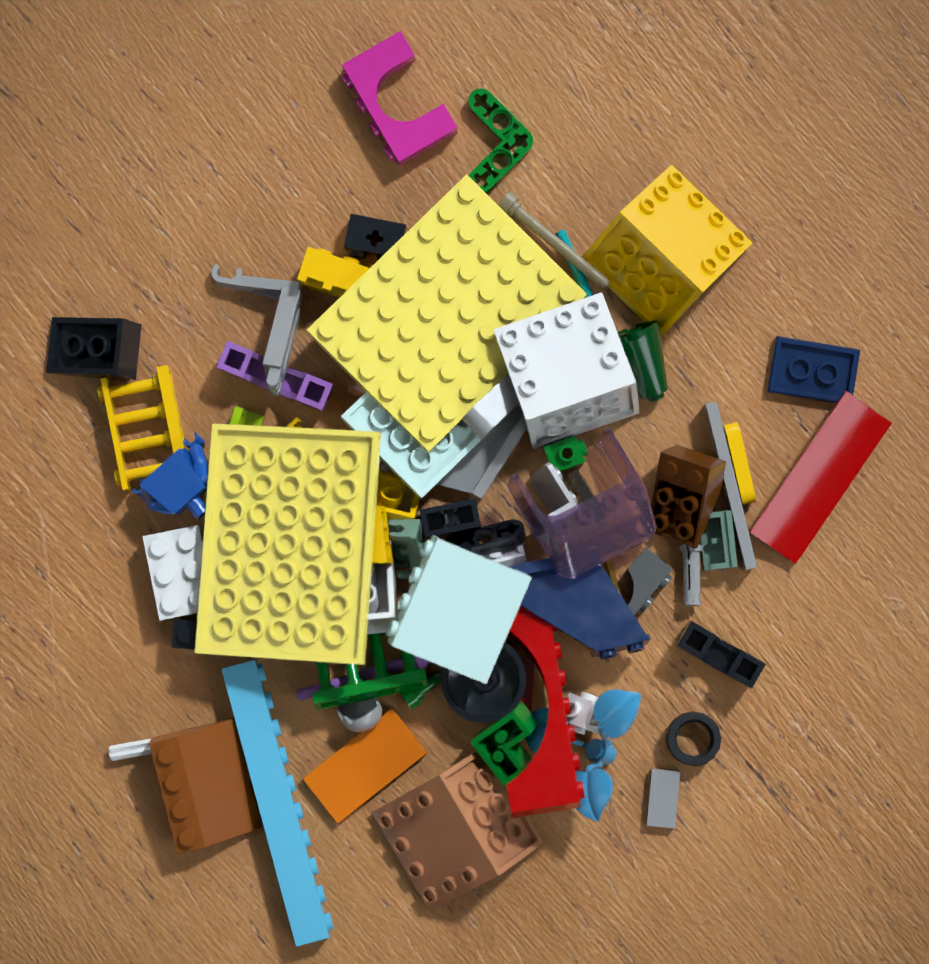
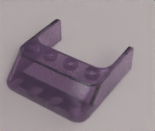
(597, 527)

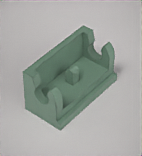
(719, 542)
(407, 544)

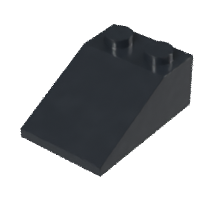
(94, 347)

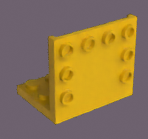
(666, 249)

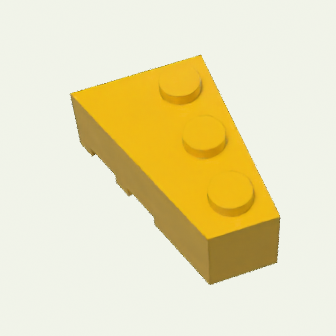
(329, 273)

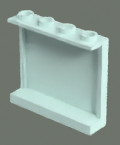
(458, 609)

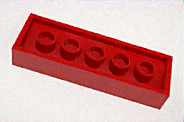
(820, 477)

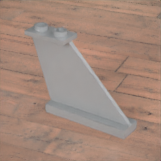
(483, 463)

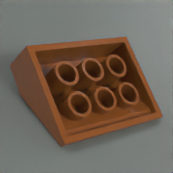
(205, 784)

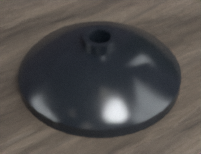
(487, 701)

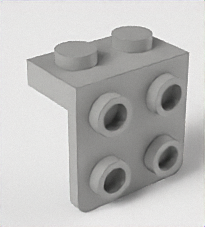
(552, 490)

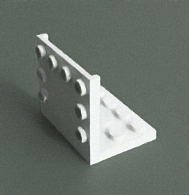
(568, 370)

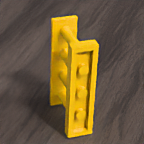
(166, 410)

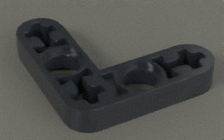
(470, 539)

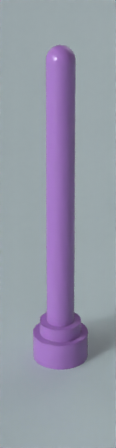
(364, 674)

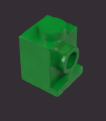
(554, 453)

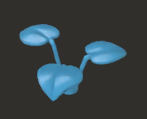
(616, 714)

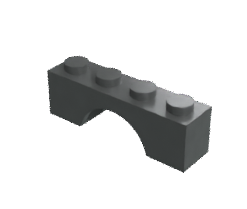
(646, 575)

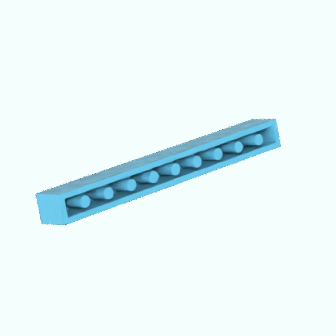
(276, 802)

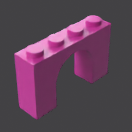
(402, 138)

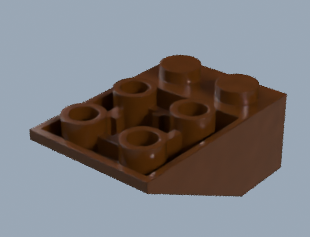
(685, 493)

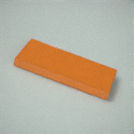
(364, 766)

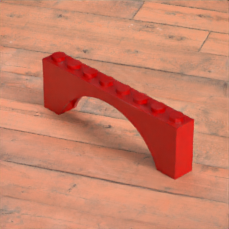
(550, 778)

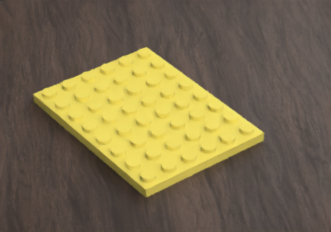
(427, 312)
(288, 543)

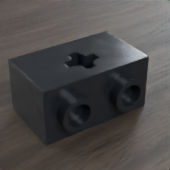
(363, 227)
(450, 518)

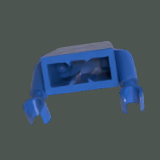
(178, 482)

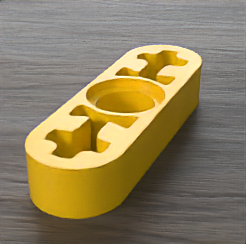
(739, 463)

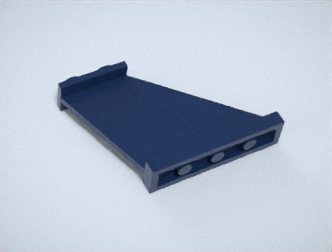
(583, 608)

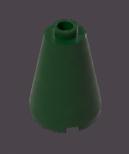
(646, 359)

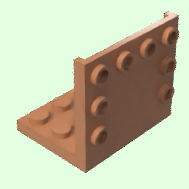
(456, 831)

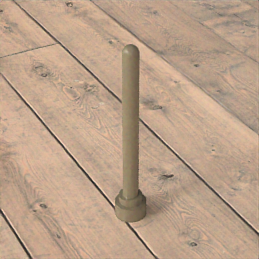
(511, 206)

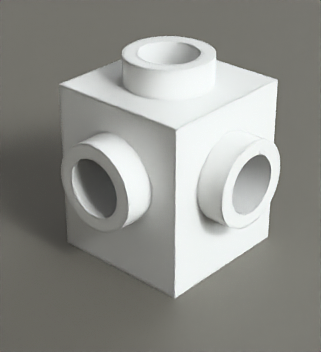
(581, 713)

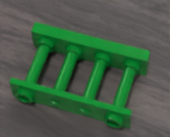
(381, 686)

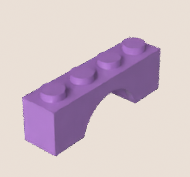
(296, 385)

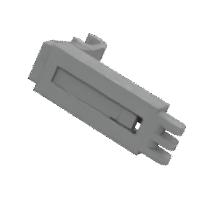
(284, 322)

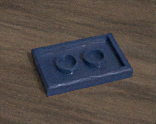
(812, 370)

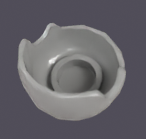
(360, 715)

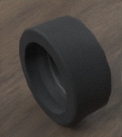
(715, 738)

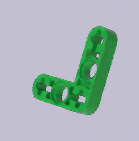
(506, 136)

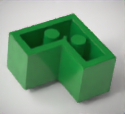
(501, 746)

